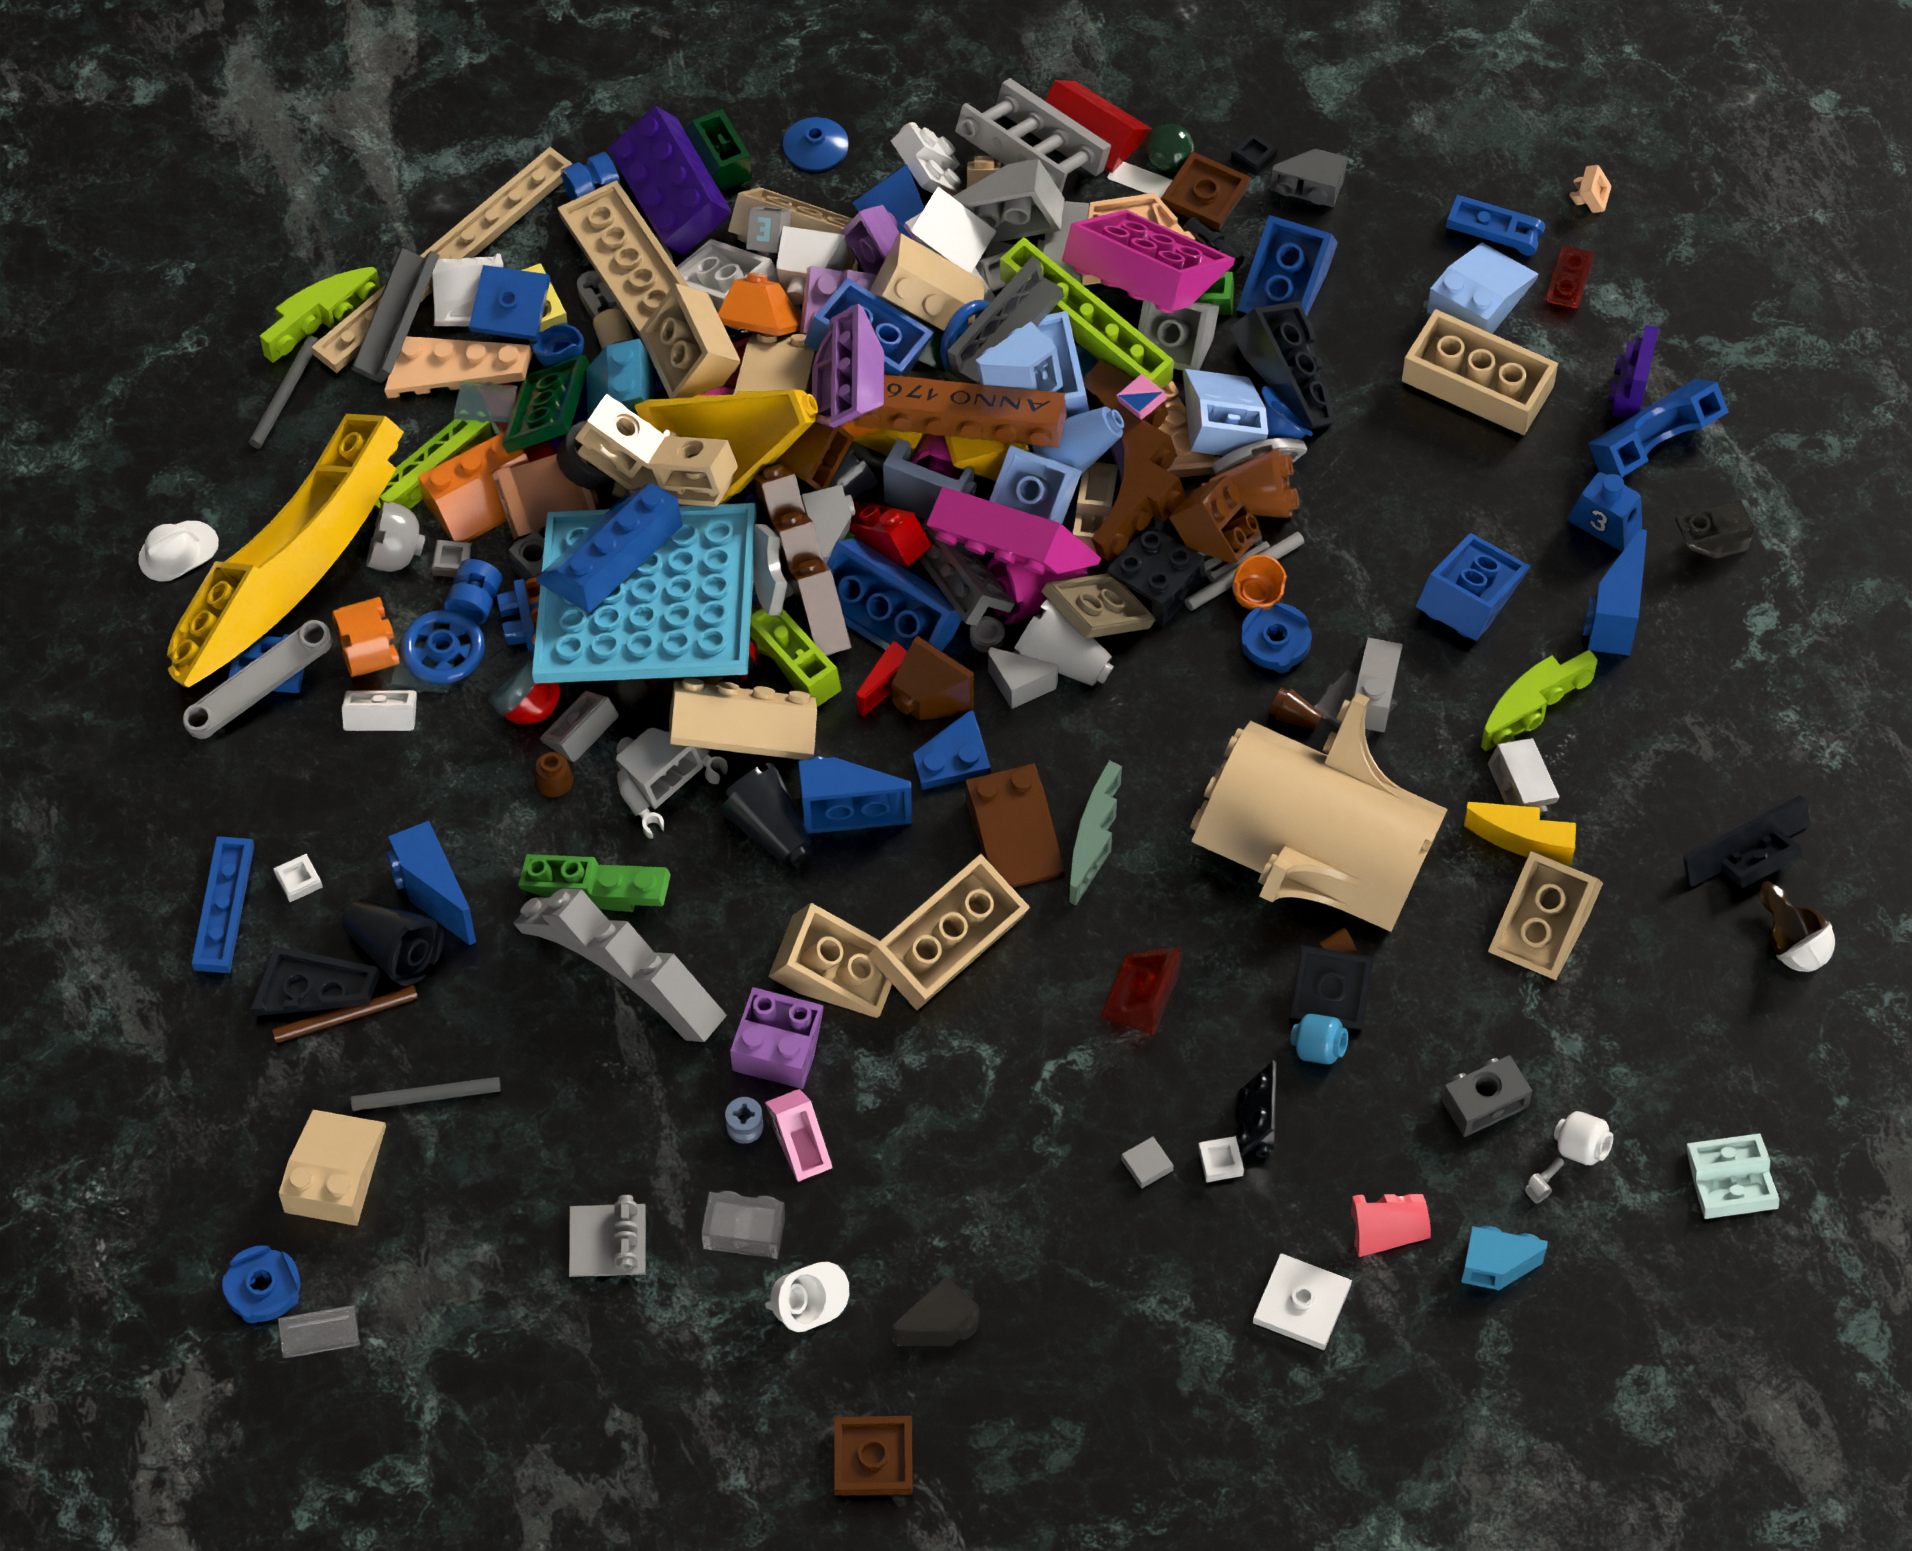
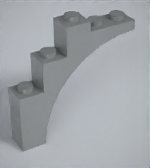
(616, 947)

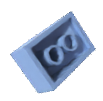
(1481, 288)
(1059, 332)

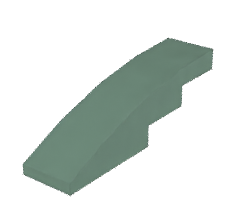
(1093, 837)

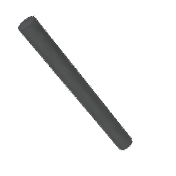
(283, 393)
(425, 1094)

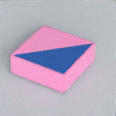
(1141, 396)

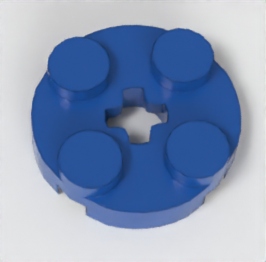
(1272, 654)
(265, 1304)

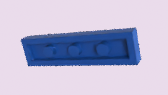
(223, 904)

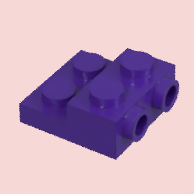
(1633, 373)

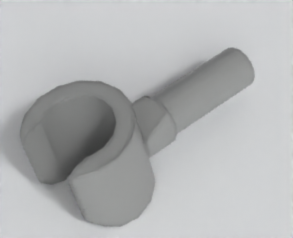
(1538, 1187)

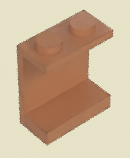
(534, 490)

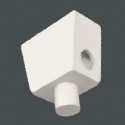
(803, 249)

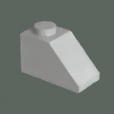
(830, 515)

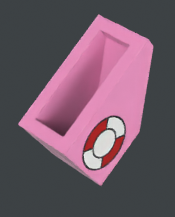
(799, 1134)

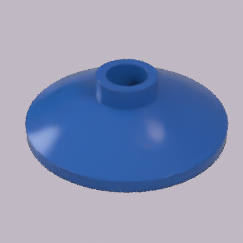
(819, 153)

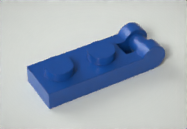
(1495, 224)

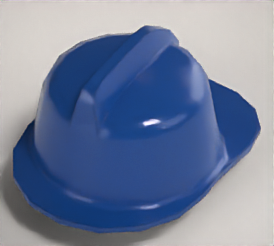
(1280, 419)

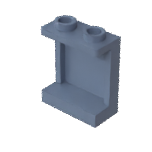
(916, 487)

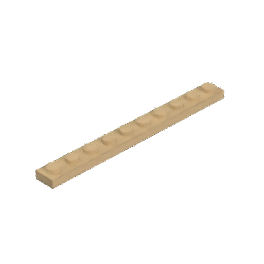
(462, 241)

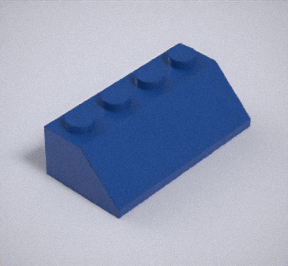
(614, 547)
(888, 600)

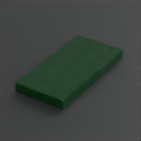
(546, 404)

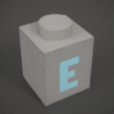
(765, 229)

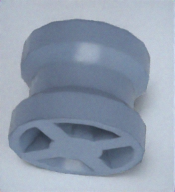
(745, 1129)

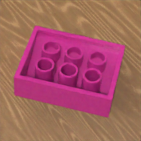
(1144, 259)
(1008, 534)

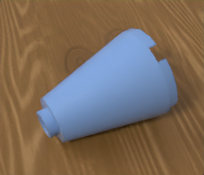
(1085, 438)

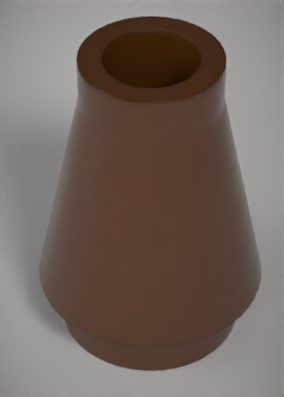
(1295, 710)

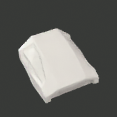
(456, 288)

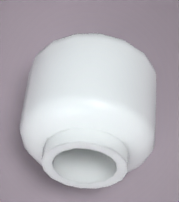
(1583, 1138)

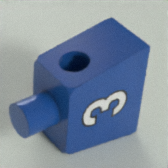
(1608, 511)

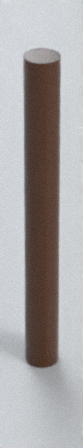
(344, 1014)

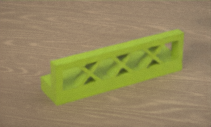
(407, 489)

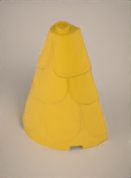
(753, 422)

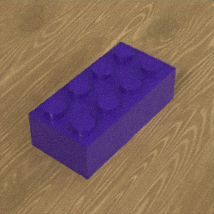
(669, 180)

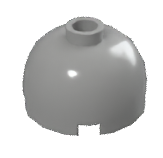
(394, 538)

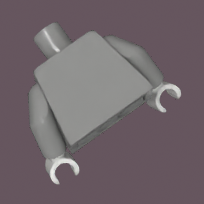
(656, 769)

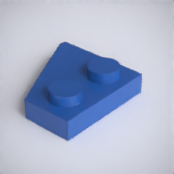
(952, 755)

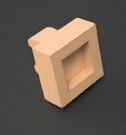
(1592, 189)

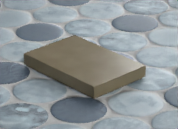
(1098, 605)

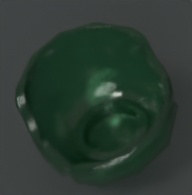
(1168, 147)

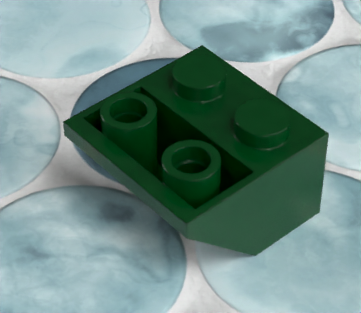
(720, 150)

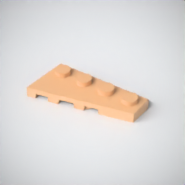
(448, 362)

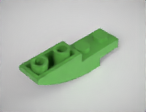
(606, 885)

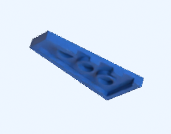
(897, 195)

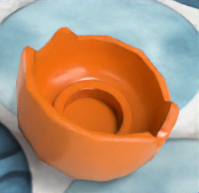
(1259, 582)

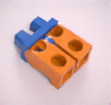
(521, 601)

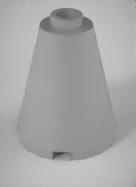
(1057, 641)

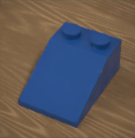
(1287, 265)
(1471, 586)
(1615, 609)
(851, 796)
(428, 879)

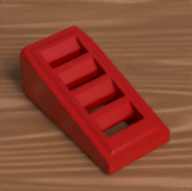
(878, 683)

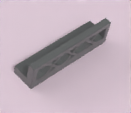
(1025, 303)
(394, 314)
(963, 579)

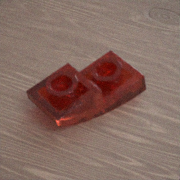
(1570, 277)

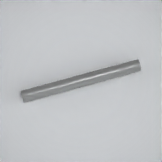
(1225, 582)

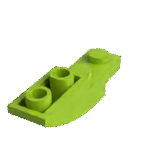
(320, 303)
(1527, 699)

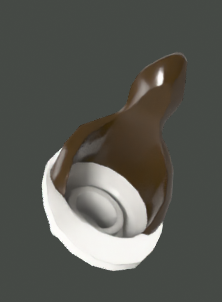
(1798, 933)

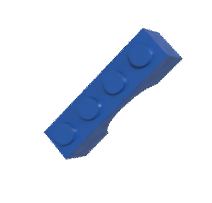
(1683, 410)

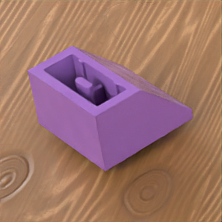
(776, 1038)

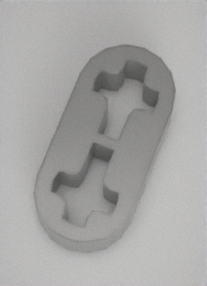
(589, 299)

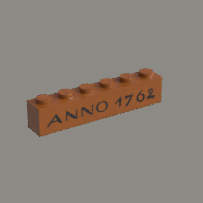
(969, 411)

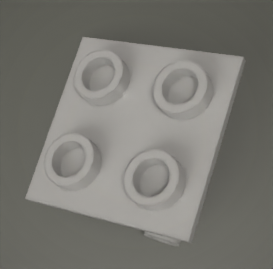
(608, 1239)

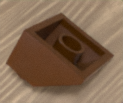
(932, 684)

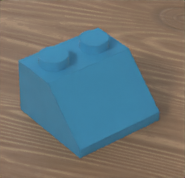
(622, 373)

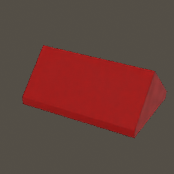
(1100, 118)

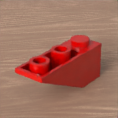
(889, 532)

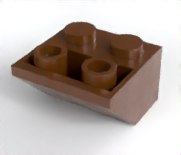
(1216, 521)

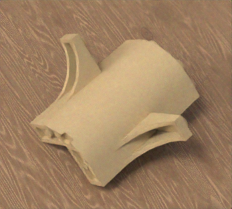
(1318, 820)

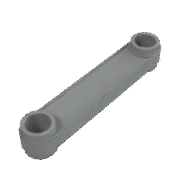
(257, 679)

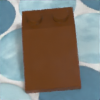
(1014, 825)

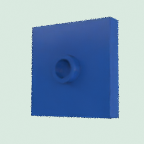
(510, 302)

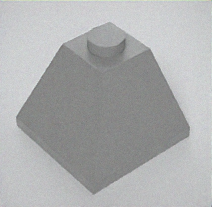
(1181, 334)

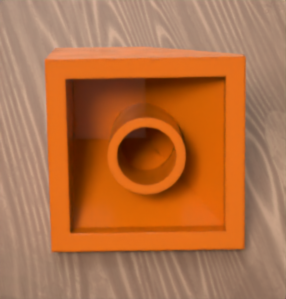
(759, 307)

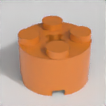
(365, 637)

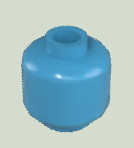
(1319, 1039)

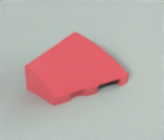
(1389, 1222)

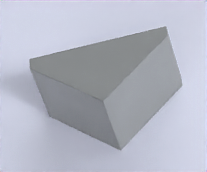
(1021, 676)

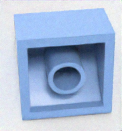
(1035, 484)

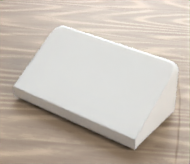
(379, 710)

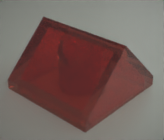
(1143, 989)

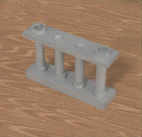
(1041, 120)

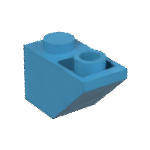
(1500, 1257)

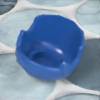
(558, 344)

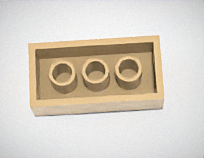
(1479, 372)
(948, 932)

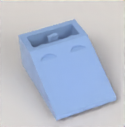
(1222, 412)

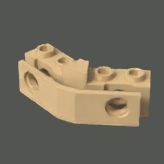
(638, 454)

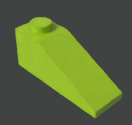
(796, 655)

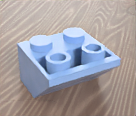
(1022, 362)

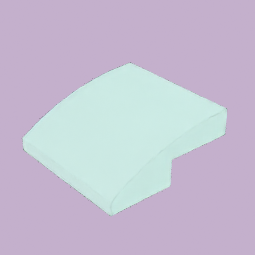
(1732, 1176)

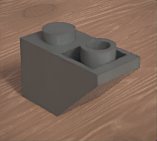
(1311, 176)

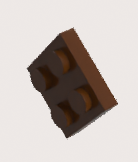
(1206, 191)
(873, 1455)

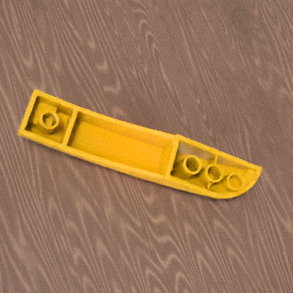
(288, 556)

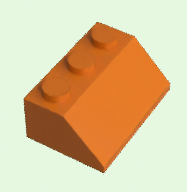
(464, 491)

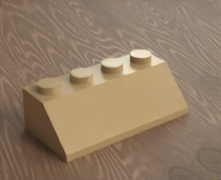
(802, 216)
(742, 719)

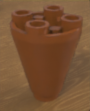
(1265, 484)

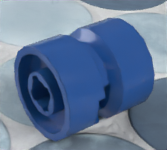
(583, 179)
(474, 589)

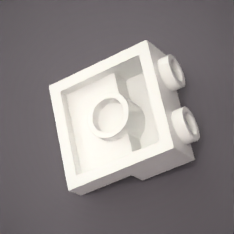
(928, 158)

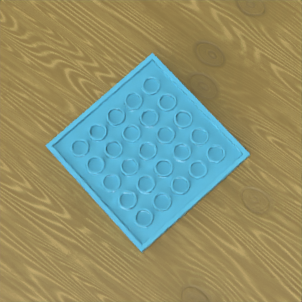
(669, 619)

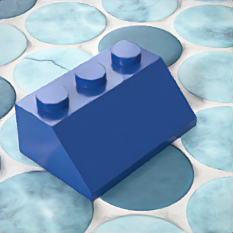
(898, 333)

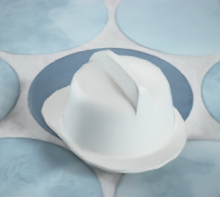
(177, 549)
(809, 1296)

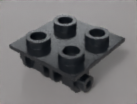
(1257, 1113)

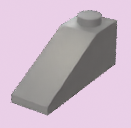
(1378, 680)

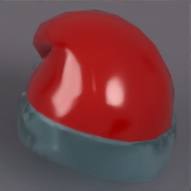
(523, 700)

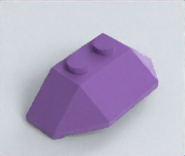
(848, 369)

